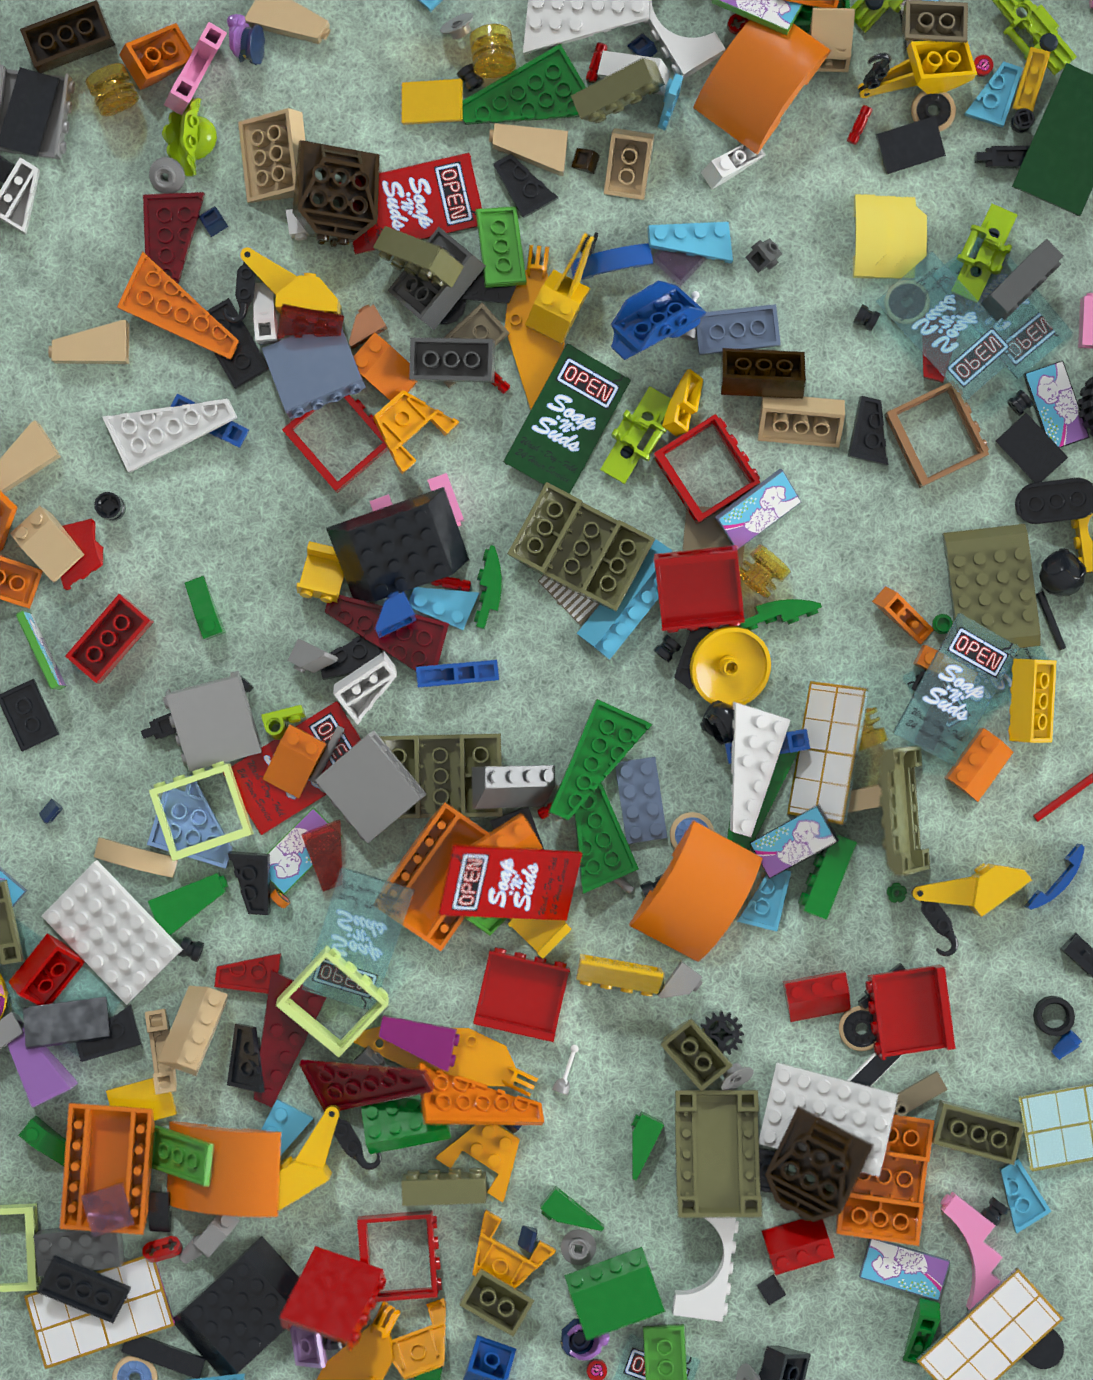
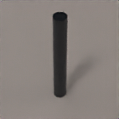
(1051, 620)

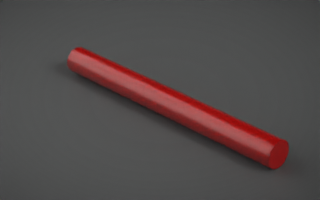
(1063, 798)

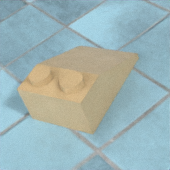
(628, 163)
(47, 543)

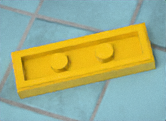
(1031, 79)

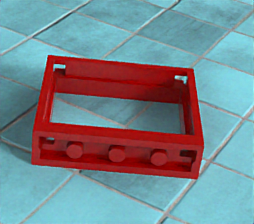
(359, 468)
(678, 486)
(433, 1243)

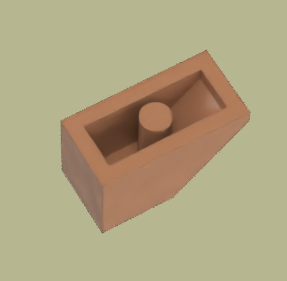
(365, 324)

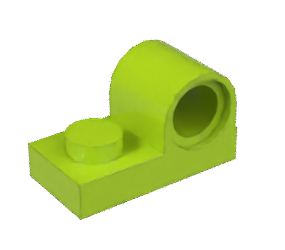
(290, 715)

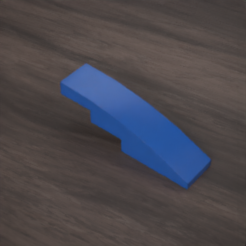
(457, 673)

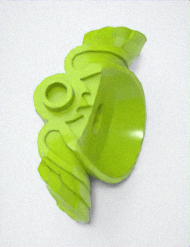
(189, 137)

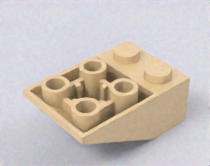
(834, 30)

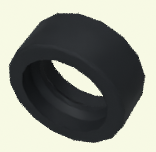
(1070, 1016)

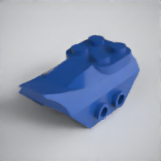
(652, 316)

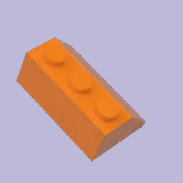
(979, 764)
(511, 834)

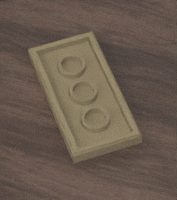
(478, 325)

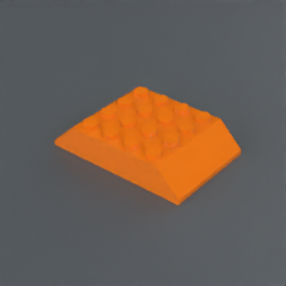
(426, 869)
(106, 1149)

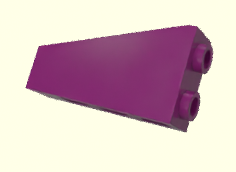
(422, 1039)

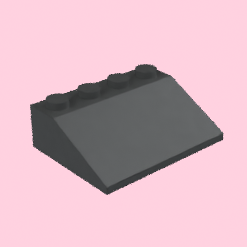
(427, 299)

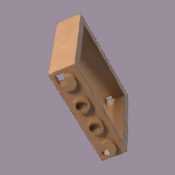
(906, 447)

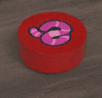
(983, 65)
(596, 1369)

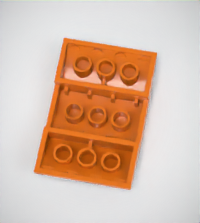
(759, 81)
(698, 892)
(241, 1177)
(892, 1204)

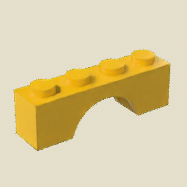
(1083, 542)

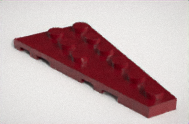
(170, 228)
(412, 645)
(282, 1036)
(362, 1085)

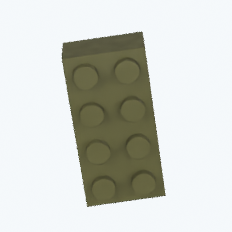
(618, 90)
(418, 257)
(977, 1132)
(444, 1187)

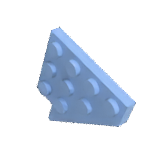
(190, 824)

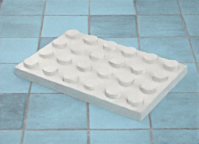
(111, 932)
(846, 1104)

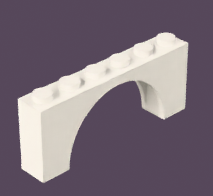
(685, 53)
(709, 1299)

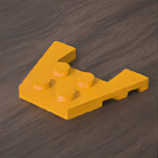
(403, 419)
(490, 1146)
(503, 1261)
(423, 1348)

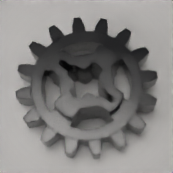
(732, 1033)

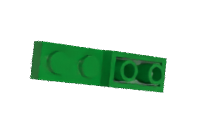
(491, 579)
(788, 610)

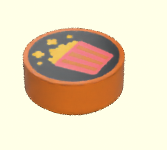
(280, 899)

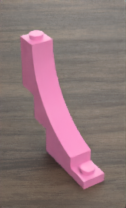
(983, 1257)

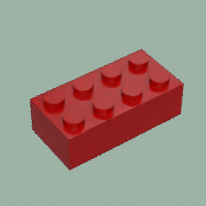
(109, 638)

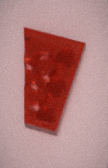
(305, 321)
(325, 852)

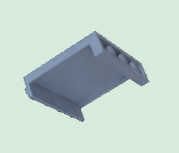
(312, 371)

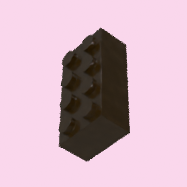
(67, 37)
(763, 373)

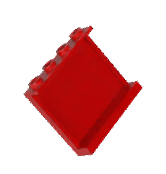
(699, 588)
(521, 994)
(910, 1011)
(333, 1296)

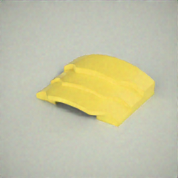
(888, 236)

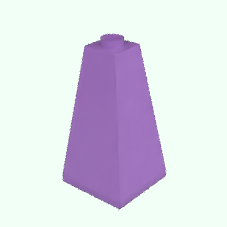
(40, 1072)

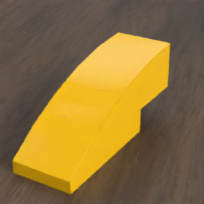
(683, 403)

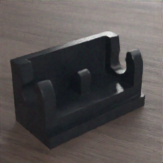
(1080, 953)

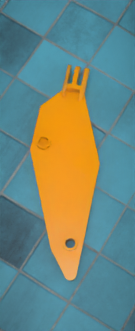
(532, 351)
(476, 1059)
(371, 1355)

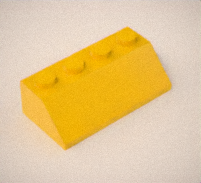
(1032, 700)

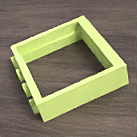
(198, 775)
(311, 1025)
(31, 1228)

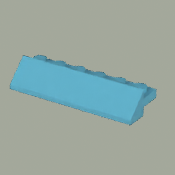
(610, 628)

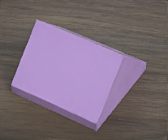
(308, 1348)

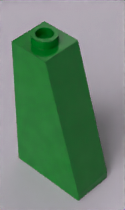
(183, 904)

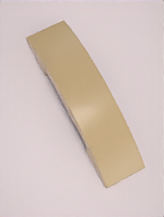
(135, 857)
(158, 1030)

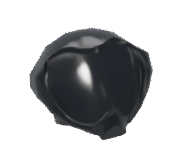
(1062, 573)
(718, 722)

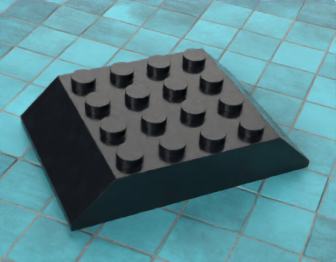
(399, 546)
(239, 1309)

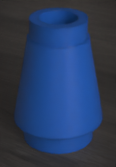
(1066, 1044)

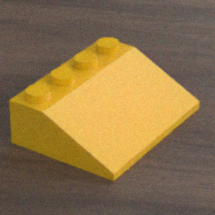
(619, 974)

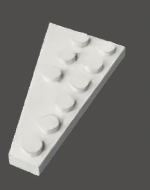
(571, 20)
(156, 432)
(754, 757)

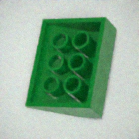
(614, 1293)

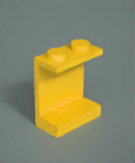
(321, 574)
(540, 934)

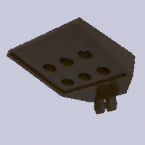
(325, 220)
(837, 1145)

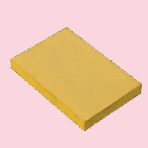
(432, 101)
(142, 1095)

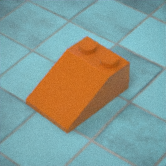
(156, 55)
(383, 367)
(18, 581)
(294, 761)

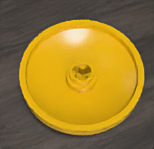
(730, 666)

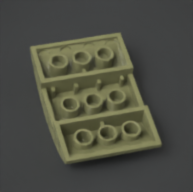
(580, 547)
(444, 769)

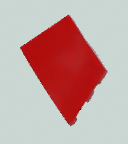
(84, 536)

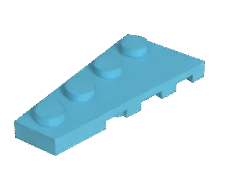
(700, 239)
(288, 1121)

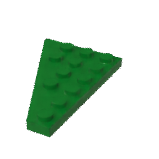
(530, 92)

